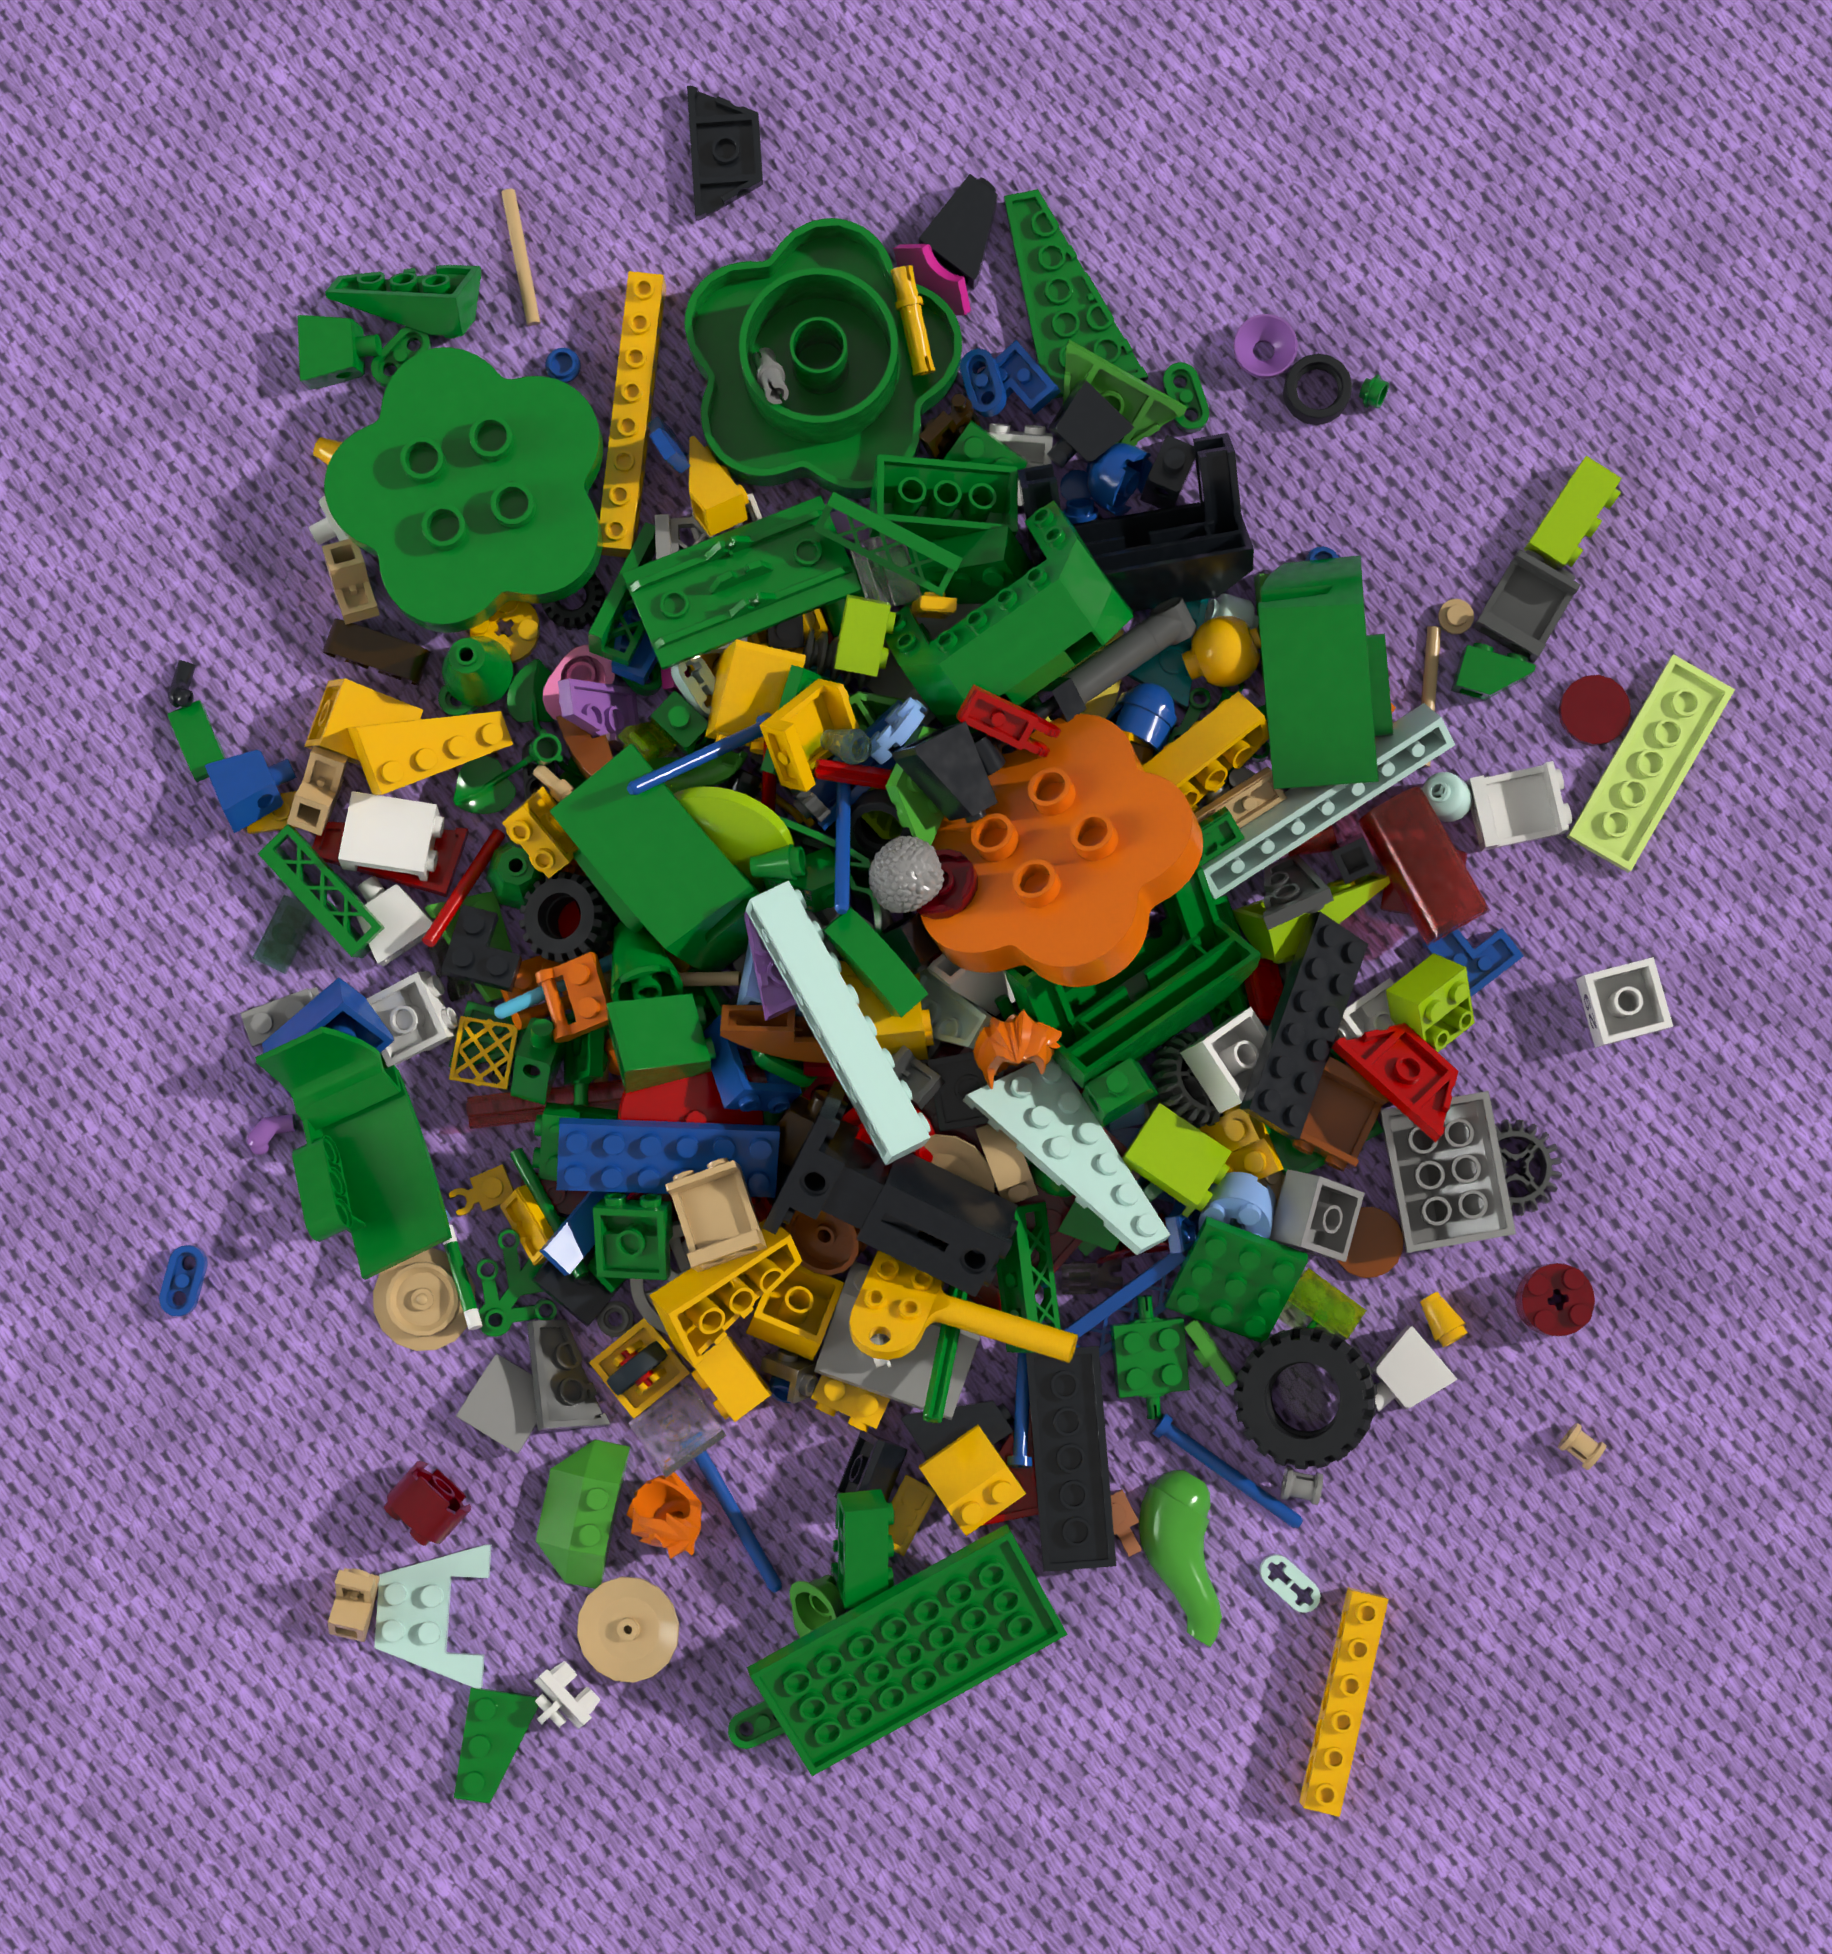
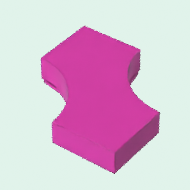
(933, 276)

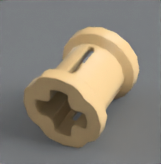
(1582, 1446)

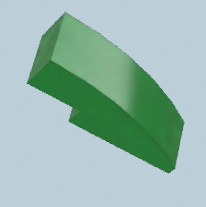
(875, 963)

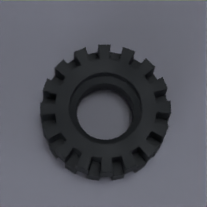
(582, 616)

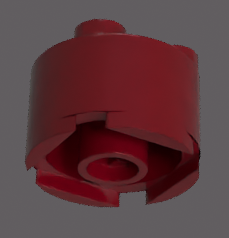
(1575, 1305)
(427, 1504)

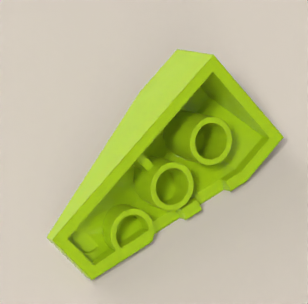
(1283, 940)

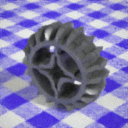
(1179, 1086)
(1535, 1145)

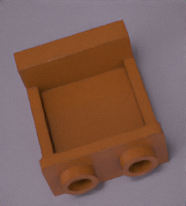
(1340, 1116)

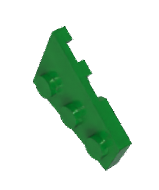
(491, 1737)

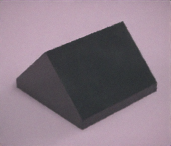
(872, 1465)

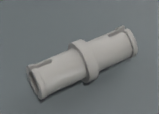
(770, 376)

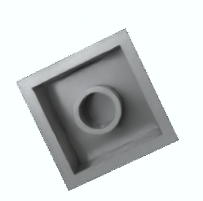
(1316, 1215)

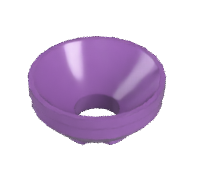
(1265, 329)

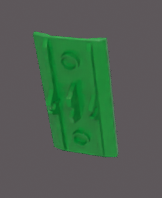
(740, 583)

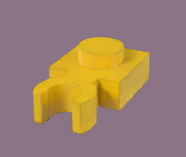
(488, 1189)

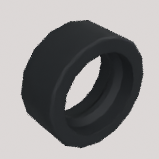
(1331, 366)
(859, 838)

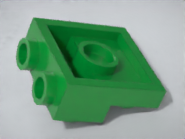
(547, 1126)
(633, 1237)

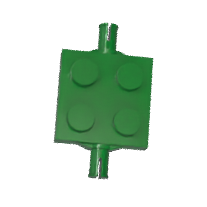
(584, 1061)
(1149, 1357)

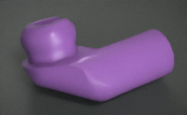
(264, 1131)

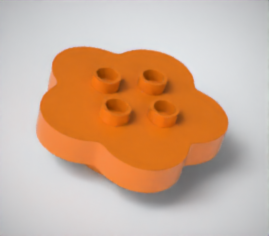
(1069, 859)

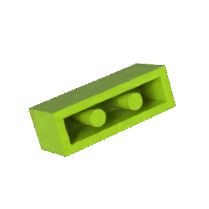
(1575, 514)

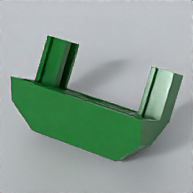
(1021, 634)
(1150, 1000)

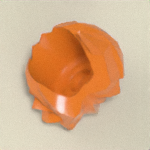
(1014, 1042)
(666, 1514)

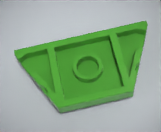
(1134, 399)
(912, 804)

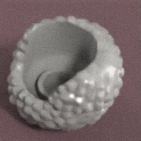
(905, 874)

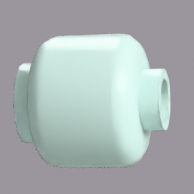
(1232, 606)
(1448, 796)

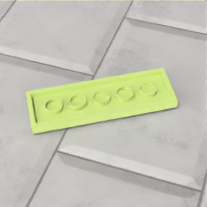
(1650, 763)

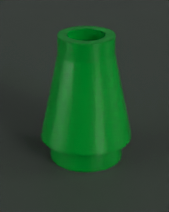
(782, 863)

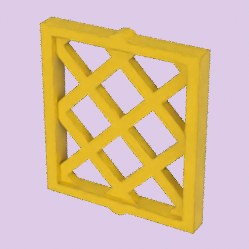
(478, 1080)

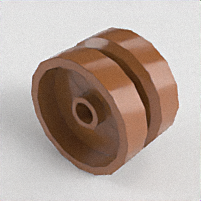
(826, 1243)

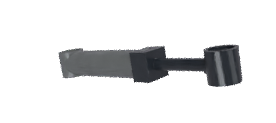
(1068, 694)

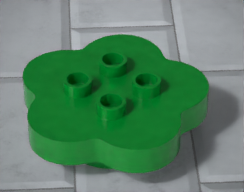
(844, 354)
(471, 489)

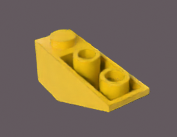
(713, 494)

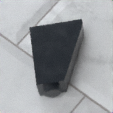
(963, 229)
(949, 772)
(934, 1437)

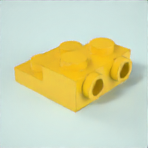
(540, 833)
(1248, 1141)
(861, 1405)

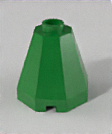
(507, 884)

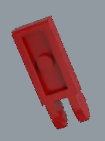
(1005, 721)

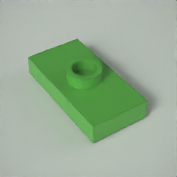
(1209, 1353)

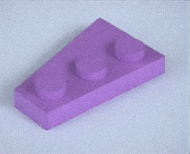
(598, 708)
(773, 990)

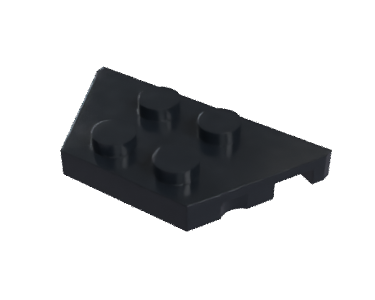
(722, 151)

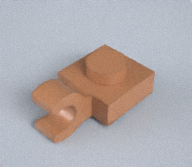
(1123, 1519)

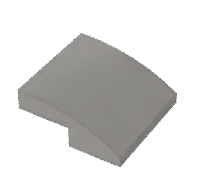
(502, 1404)

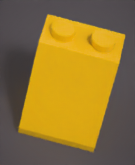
(746, 686)
(353, 705)
(911, 1030)

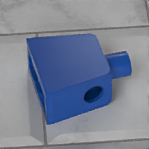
(248, 786)

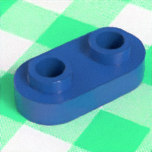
(983, 385)
(183, 1280)

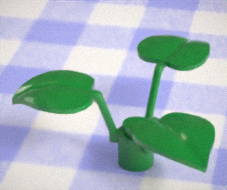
(481, 782)

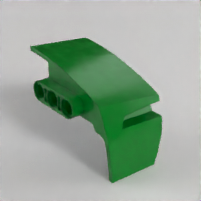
(1322, 675)
(657, 864)
(363, 1150)

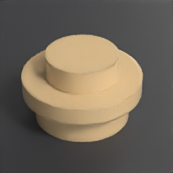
(1455, 616)

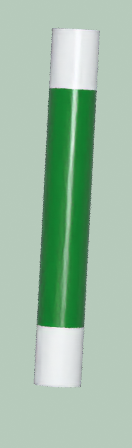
(462, 1282)

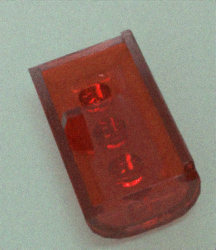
(1423, 864)

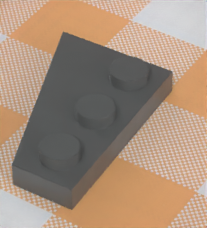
(1292, 891)

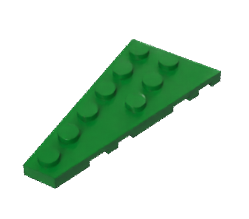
(1060, 294)

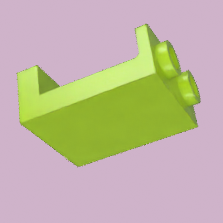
(1177, 1158)

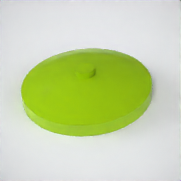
(736, 824)

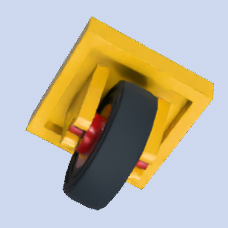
(639, 1368)

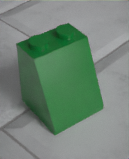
(659, 1040)

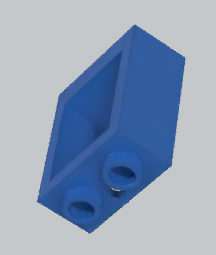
(733, 1083)

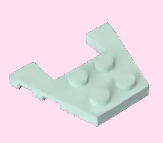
(415, 1613)

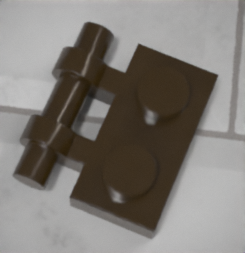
(943, 431)

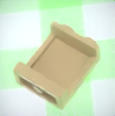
(716, 1214)

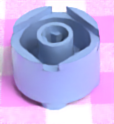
(1242, 1203)

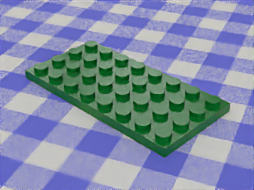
(907, 1650)

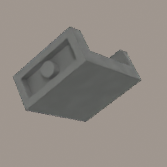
(1527, 604)

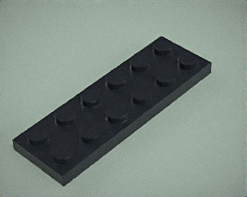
(1304, 1026)
(1071, 1461)

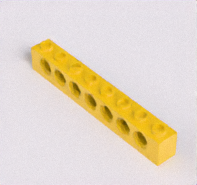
(632, 412)

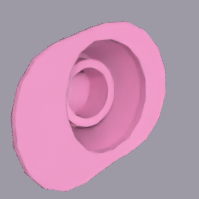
(578, 665)

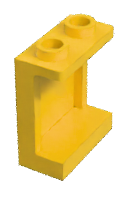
(797, 727)

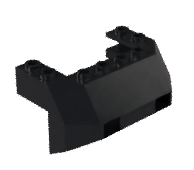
(1169, 551)

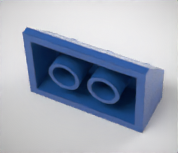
(339, 1009)

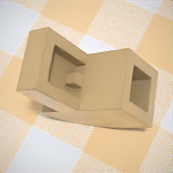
(350, 581)
(318, 790)
(1006, 1165)
(353, 1604)

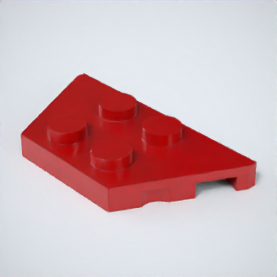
(1405, 1073)

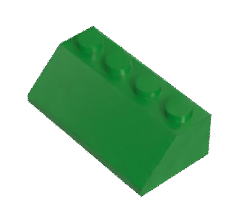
(944, 496)

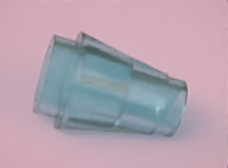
(847, 744)

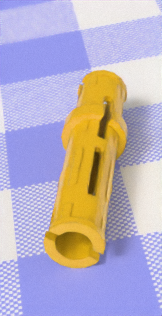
(910, 309)

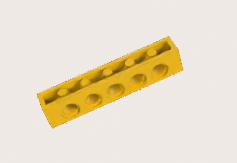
(1343, 1701)

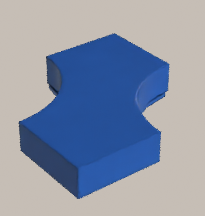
(668, 445)
(1181, 1229)

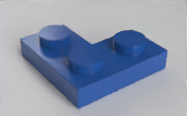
(1025, 378)
(1484, 961)

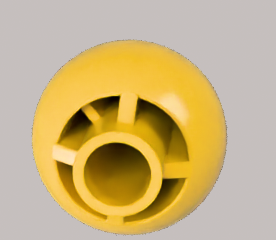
(1223, 651)

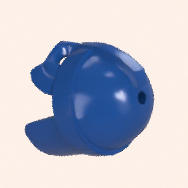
(1146, 713)

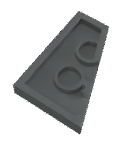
(560, 1384)

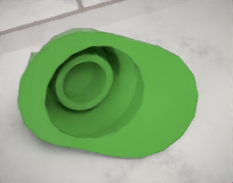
(815, 1603)

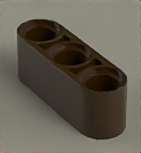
(374, 649)

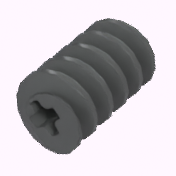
(822, 655)

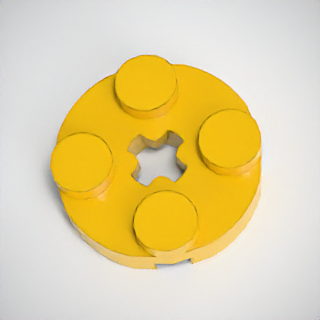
(525, 629)

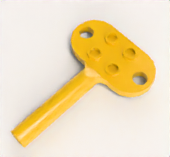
(906, 1301)

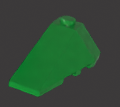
(428, 303)

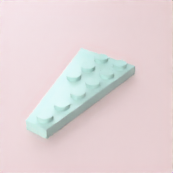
(1069, 1145)

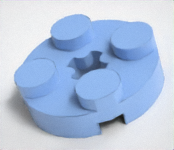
(902, 723)

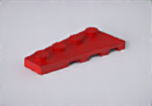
(439, 882)

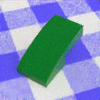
(196, 738)

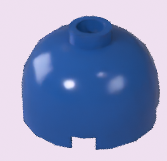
(1117, 471)

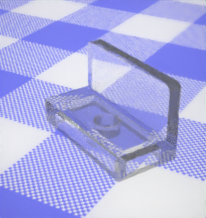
(882, 583)

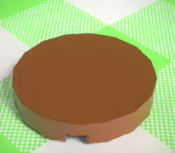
(1374, 1245)

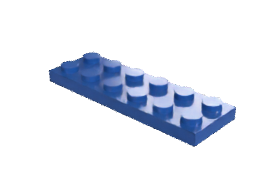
(647, 1154)

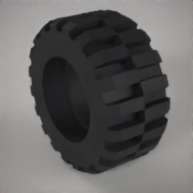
(1275, 1436)

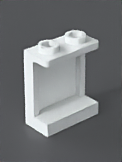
(1519, 806)
(390, 835)

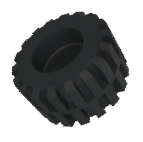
(543, 914)

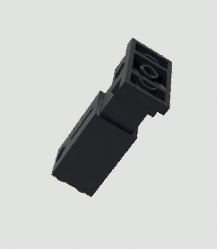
(900, 1207)

